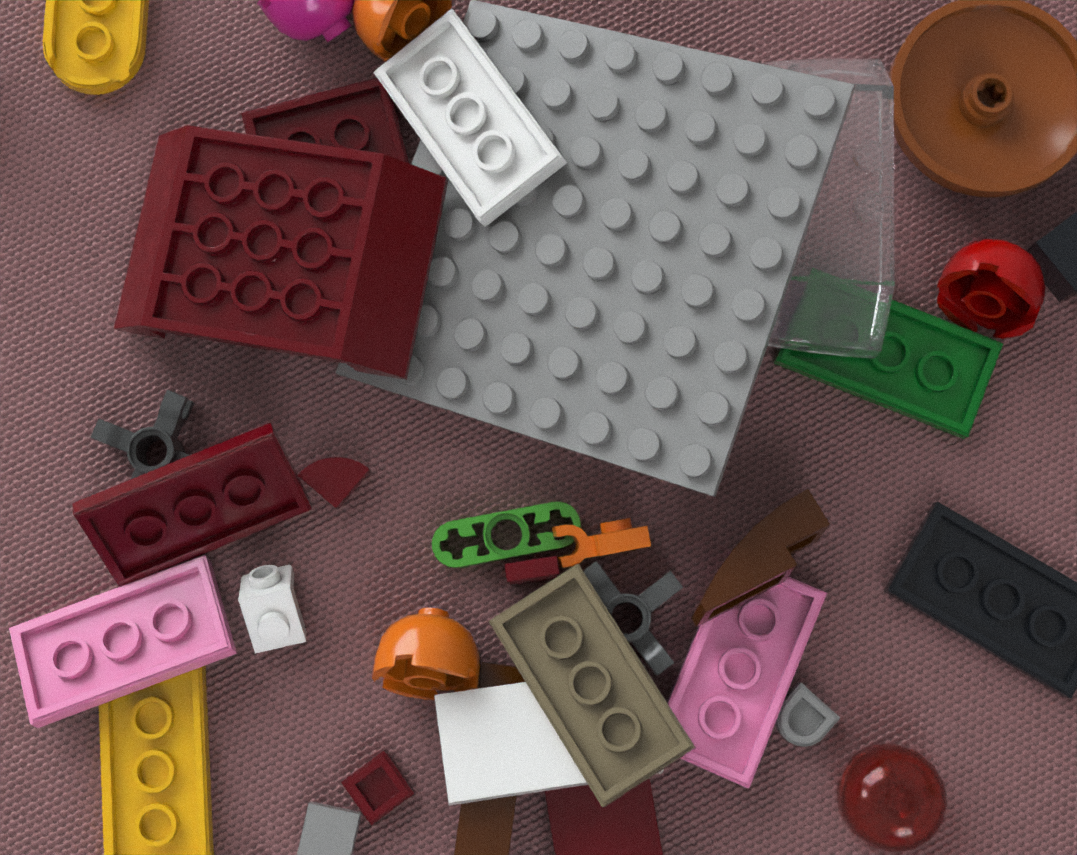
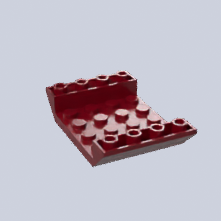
(284, 248)

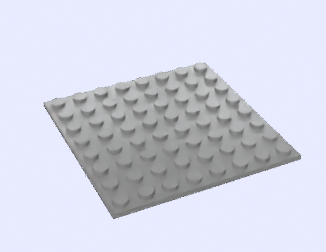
(644, 272)

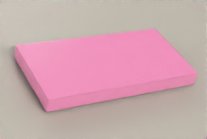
(121, 641)
(740, 678)

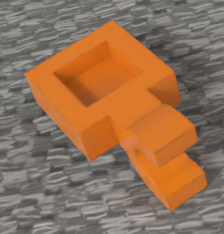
(614, 538)

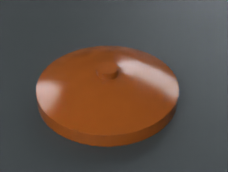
(987, 97)

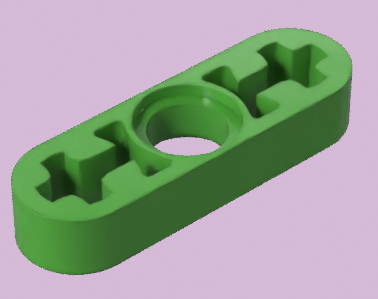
(466, 530)

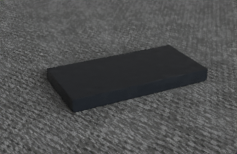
(992, 596)

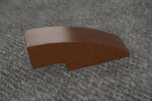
(763, 556)

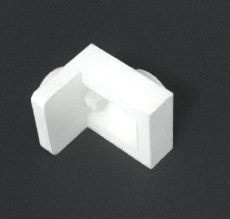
(271, 608)

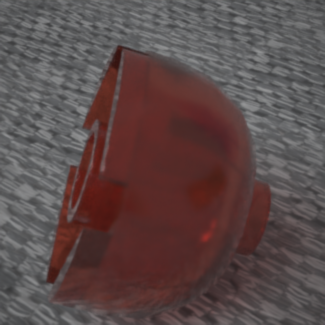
(892, 798)

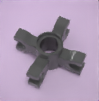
(167, 427)
(646, 602)

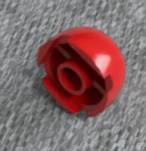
(992, 287)

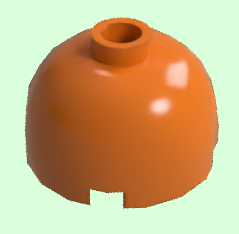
(392, 24)
(427, 655)

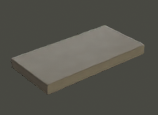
(591, 685)

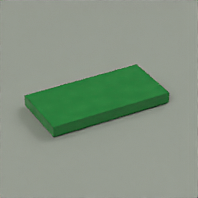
(923, 372)

